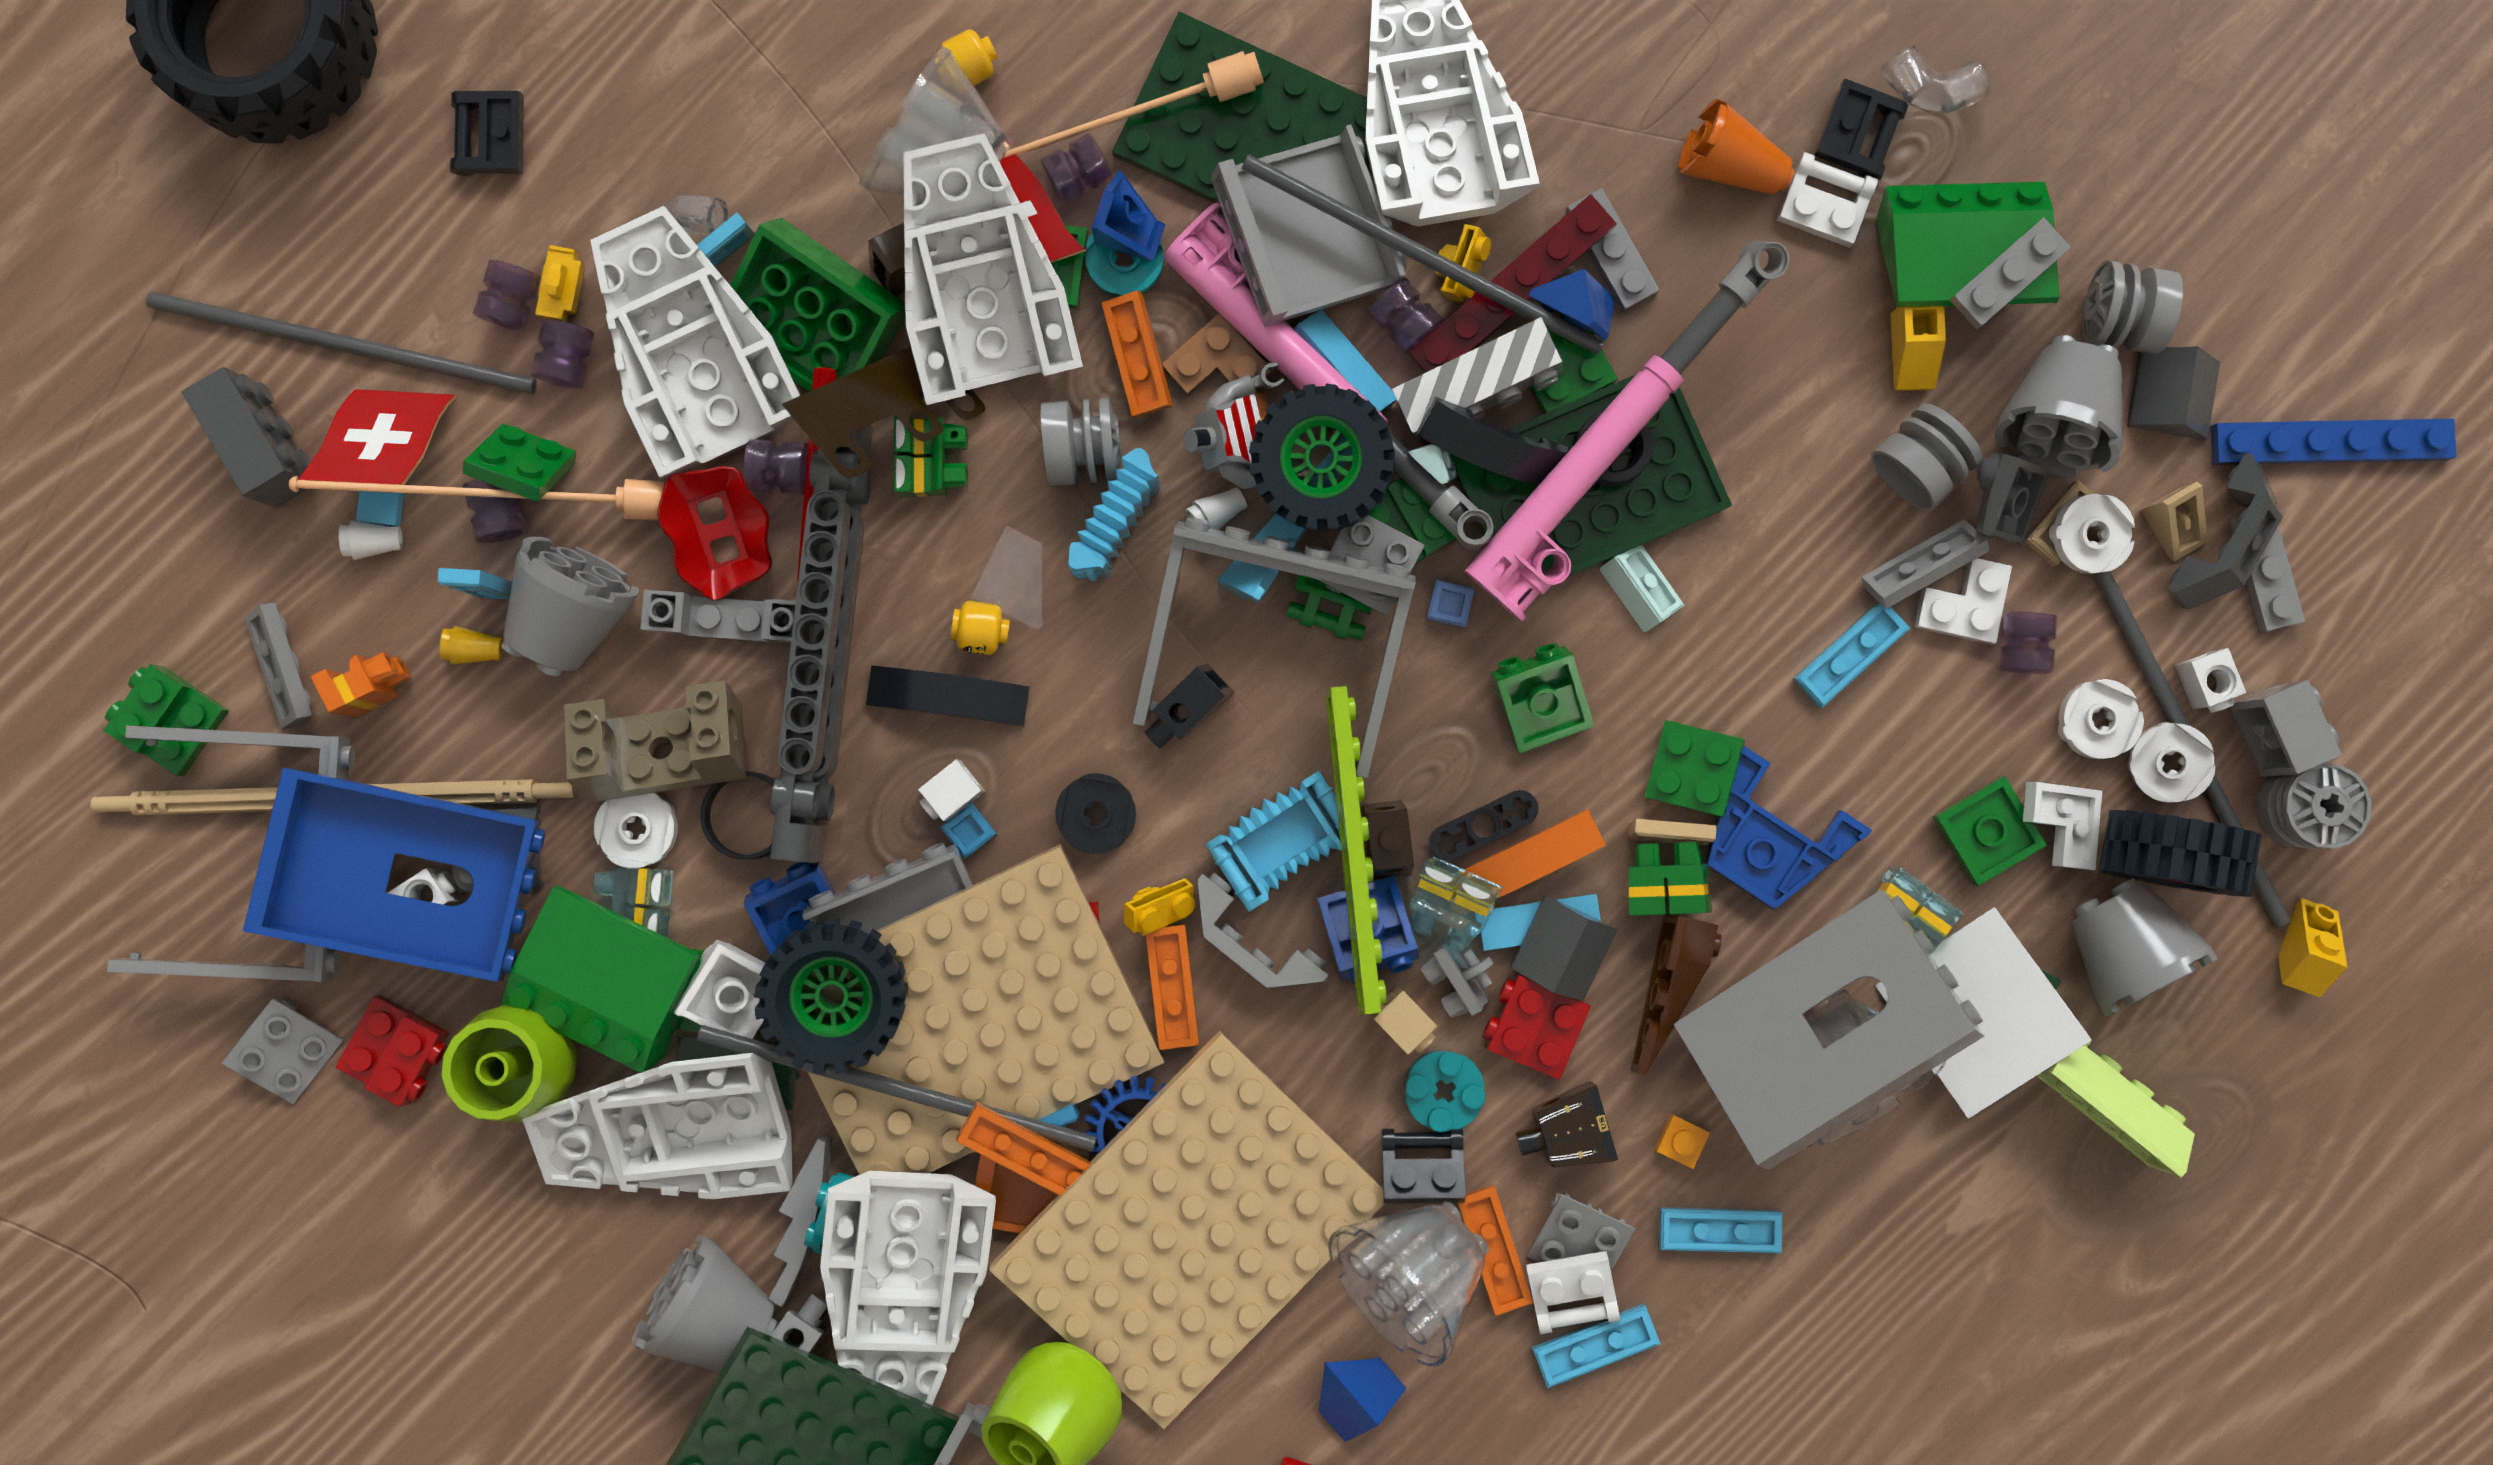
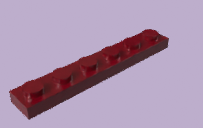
(1534, 267)

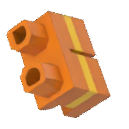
(363, 687)

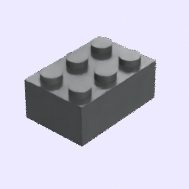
(248, 435)

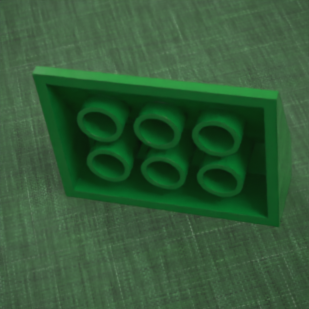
(1949, 233)
(815, 303)
(601, 979)

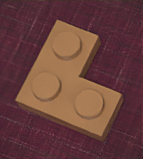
(1210, 350)

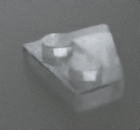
(1014, 578)

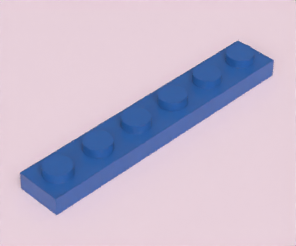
(2334, 441)

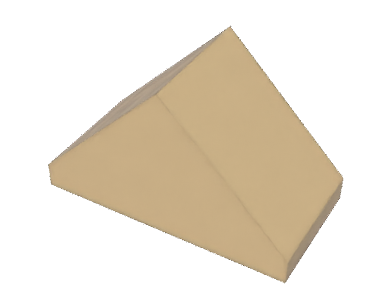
(2179, 520)

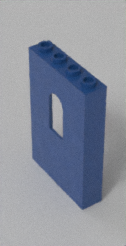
(333, 859)

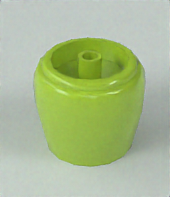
(508, 1065)
(1053, 1409)

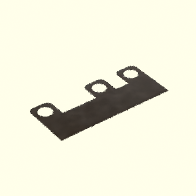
(872, 394)

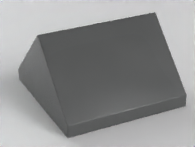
(2174, 392)
(1563, 949)

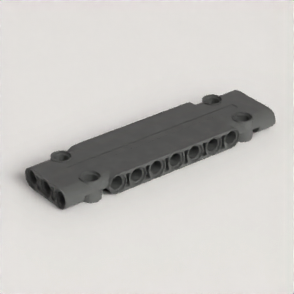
(801, 791)

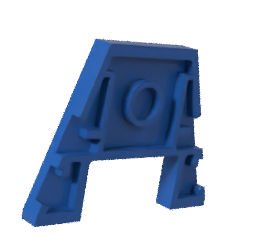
(1766, 853)

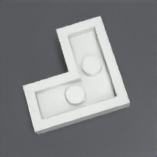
(1975, 612)
(2075, 817)

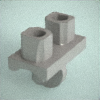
(1466, 976)

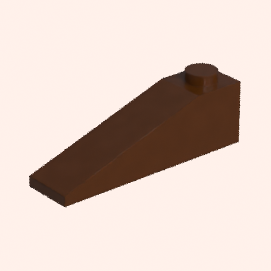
(1678, 967)

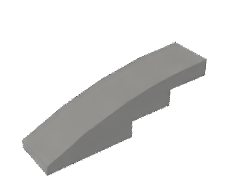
(801, 1208)

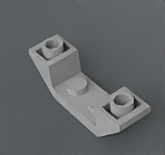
(719, 619)
(1298, 968)

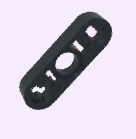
(1505, 804)

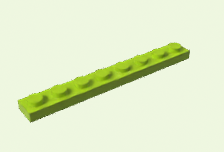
(1356, 868)

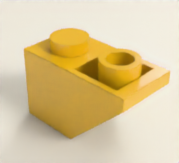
(1917, 346)
(2312, 949)

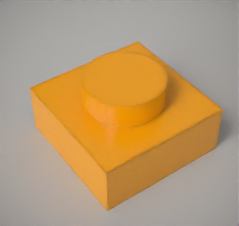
(1682, 1141)

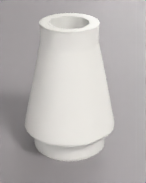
(1218, 508)
(368, 539)

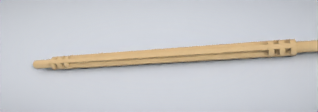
(263, 798)

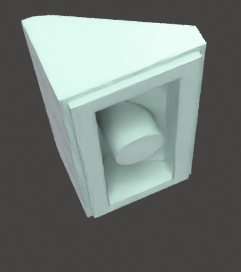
(1435, 461)
(1641, 587)

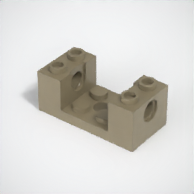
(615, 755)

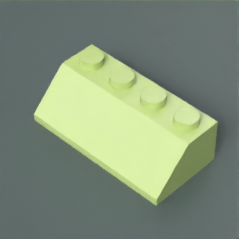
(2123, 1109)

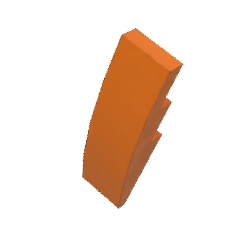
(1540, 853)

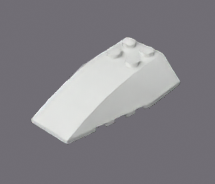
(1440, 118)
(976, 276)
(686, 347)
(674, 1128)
(903, 1273)

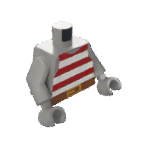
(1228, 426)

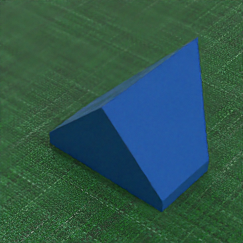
(1126, 221)
(1579, 300)
(1358, 1395)

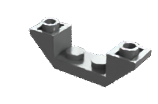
(2203, 581)

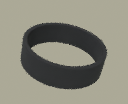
(706, 823)

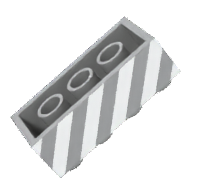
(1485, 375)

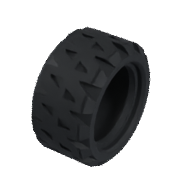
(288, 98)

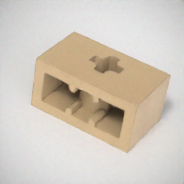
(1405, 1022)

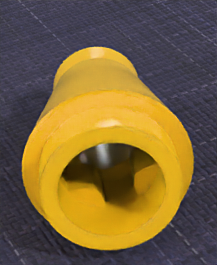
(469, 646)

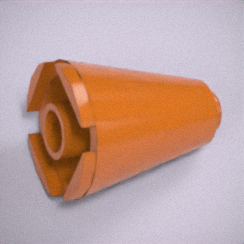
(1734, 153)

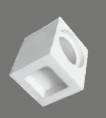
(2194, 675)
(950, 791)
(440, 882)

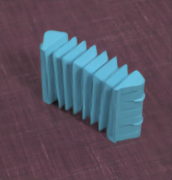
(1113, 517)
(1278, 840)

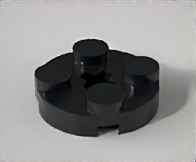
(1078, 828)

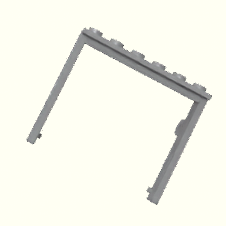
(1276, 554)
(320, 962)

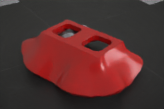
(691, 539)

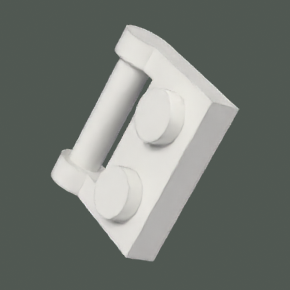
(1824, 212)
(1570, 1281)

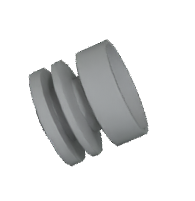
(2132, 307)
(1079, 441)
(1926, 457)
(2292, 811)

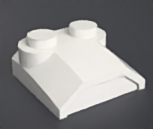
(724, 991)

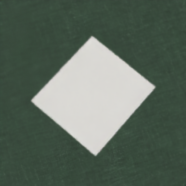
(2021, 1012)

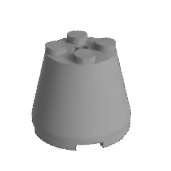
(2067, 409)
(562, 605)
(2135, 945)
(703, 1309)

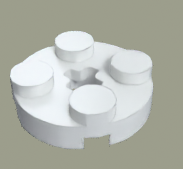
(2115, 533)
(2121, 710)
(2195, 758)
(650, 846)

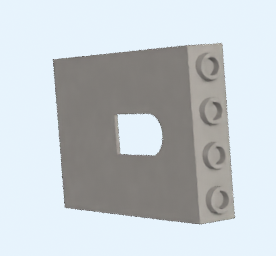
(1773, 1068)

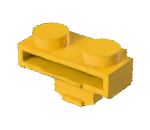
(1470, 252)
(560, 284)
(1159, 907)

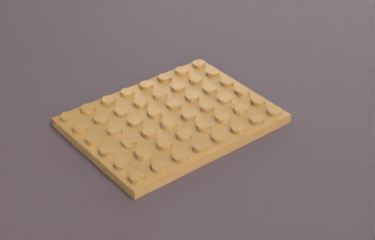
(1002, 1008)
(1189, 1230)

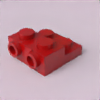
(1535, 1026)
(393, 1052)

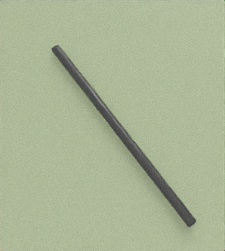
(1420, 253)
(341, 342)
(2175, 715)
(894, 1087)

